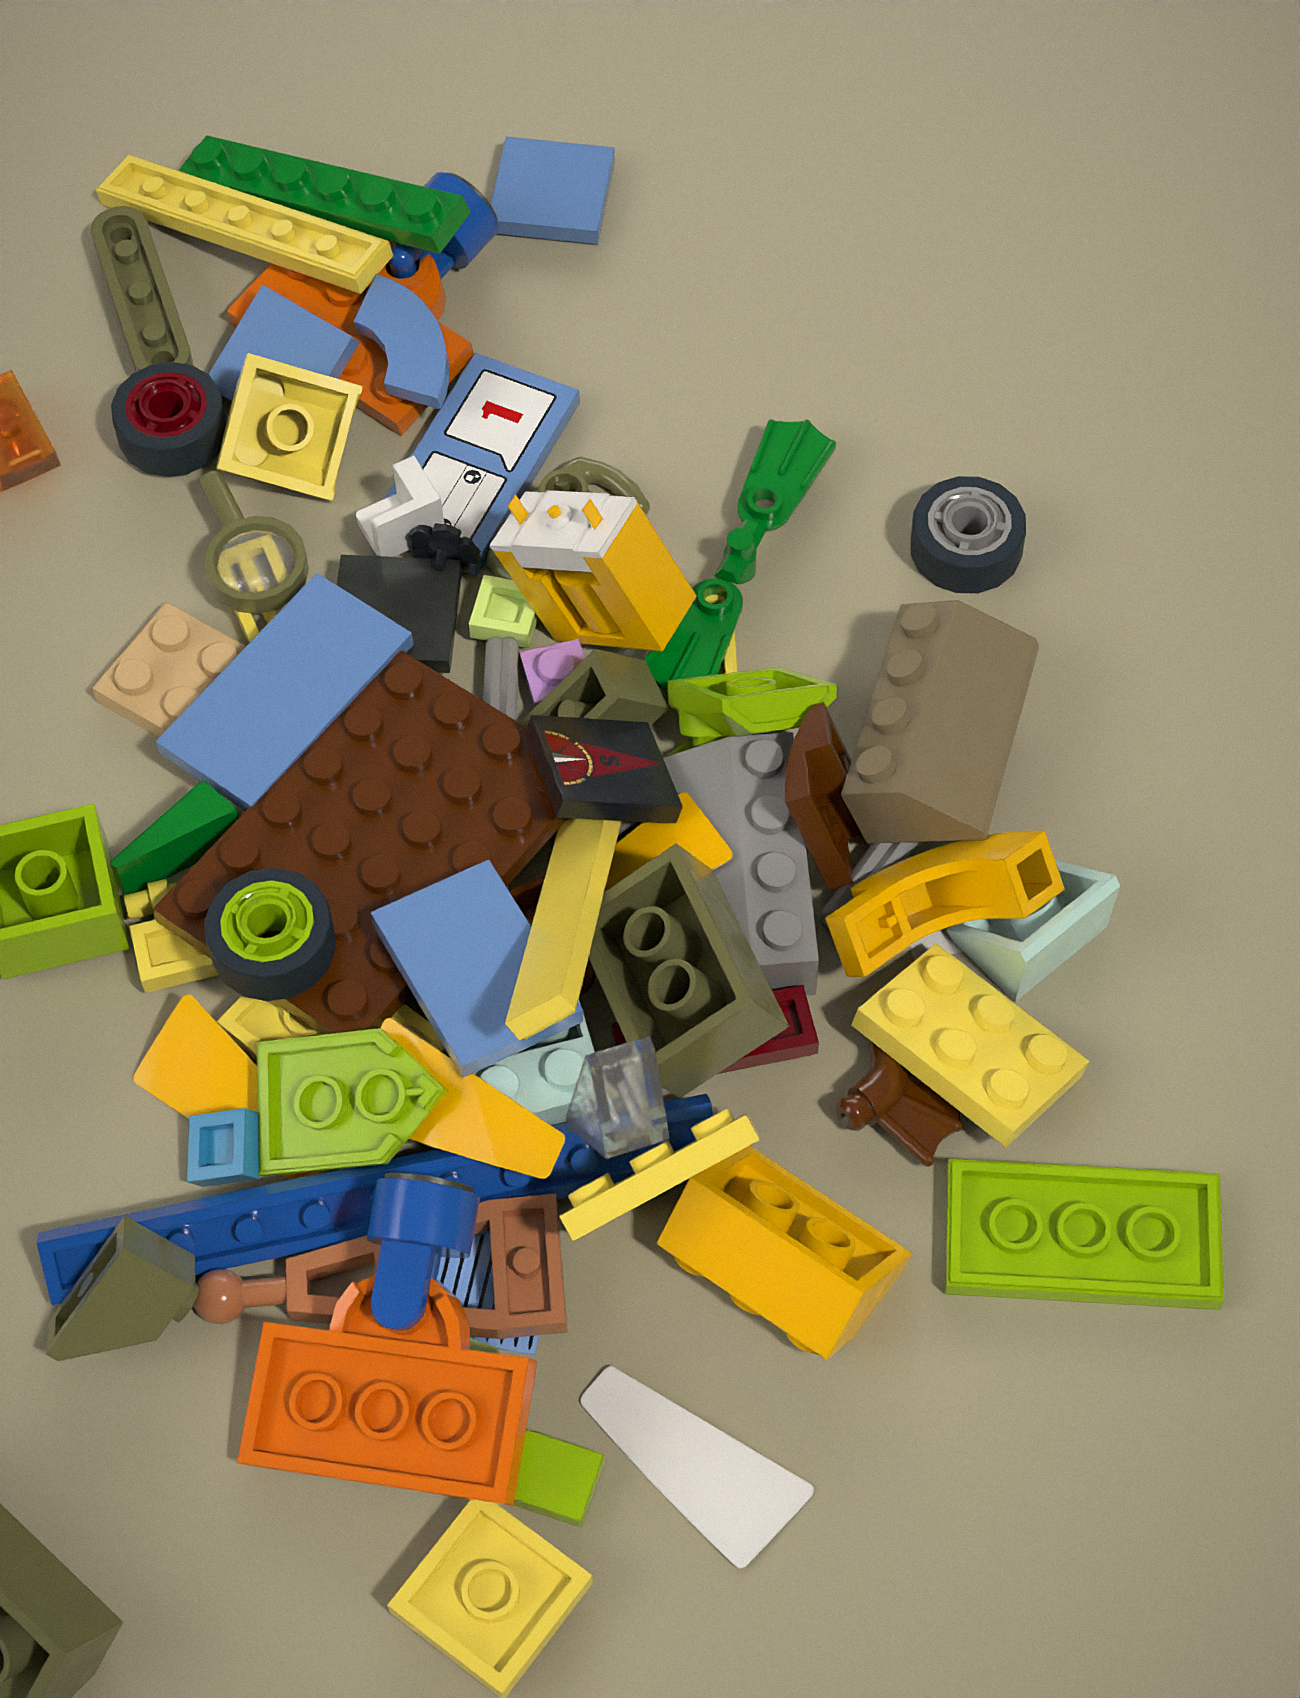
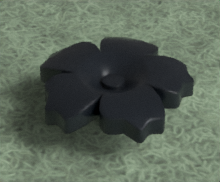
(443, 543)

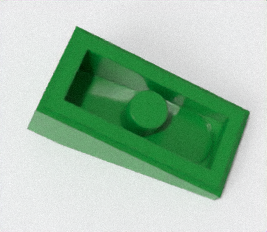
(174, 839)

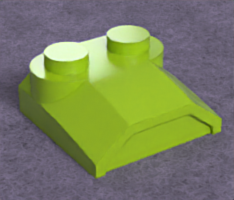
(745, 702)

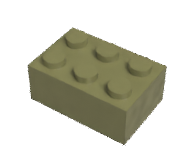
(682, 970)

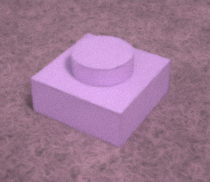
(548, 666)

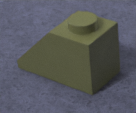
(607, 689)
(124, 1294)

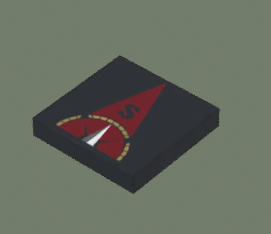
(603, 769)

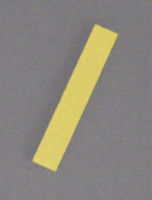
(247, 223)
(563, 926)

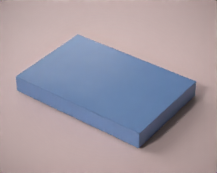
(461, 959)

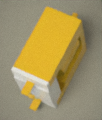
(593, 569)

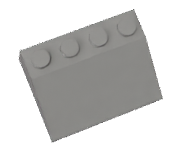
(767, 880)

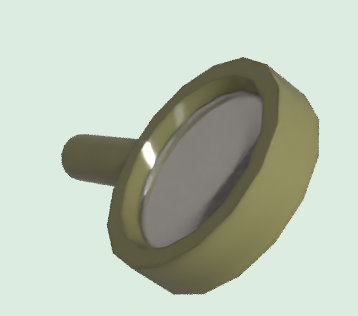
(252, 560)

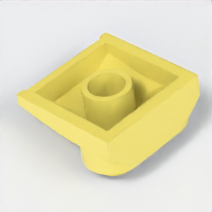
(288, 426)

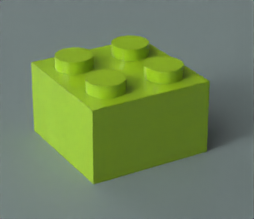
(57, 892)

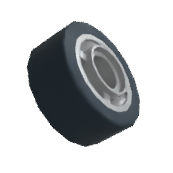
(974, 560)

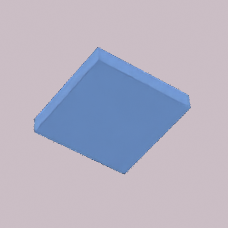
(552, 189)
(285, 334)

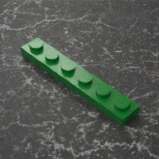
(337, 194)

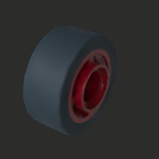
(169, 418)

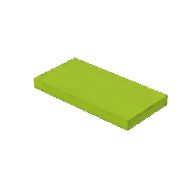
(1084, 1234)

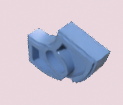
(411, 340)

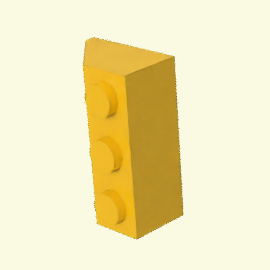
(782, 1250)

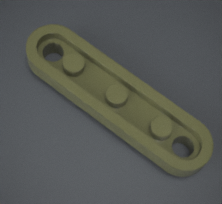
(139, 288)

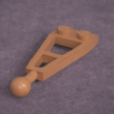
(524, 1267)

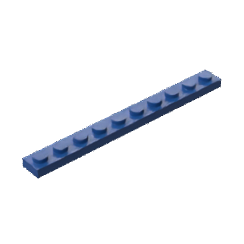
(333, 1205)

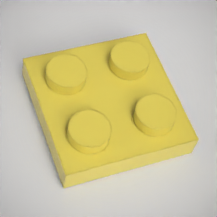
(490, 1595)

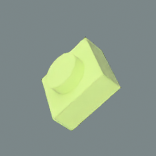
(502, 612)

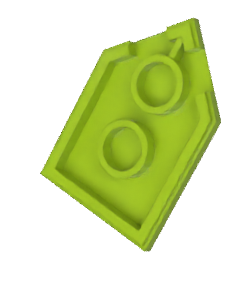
(338, 1101)

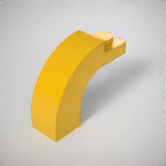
(942, 888)

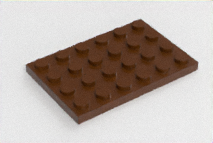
(375, 809)

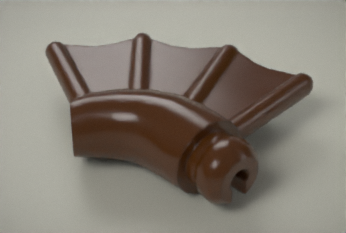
(901, 1106)

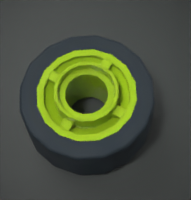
(276, 965)

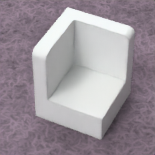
(392, 519)

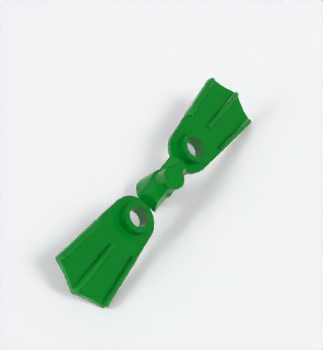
(781, 472)

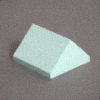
(1026, 950)

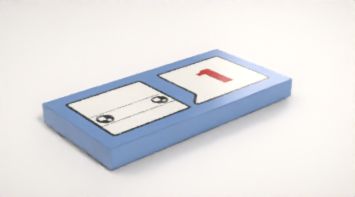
(491, 444)

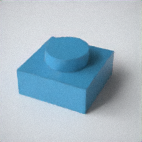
(223, 1148)

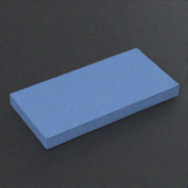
(282, 691)

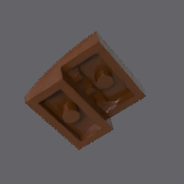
(813, 795)

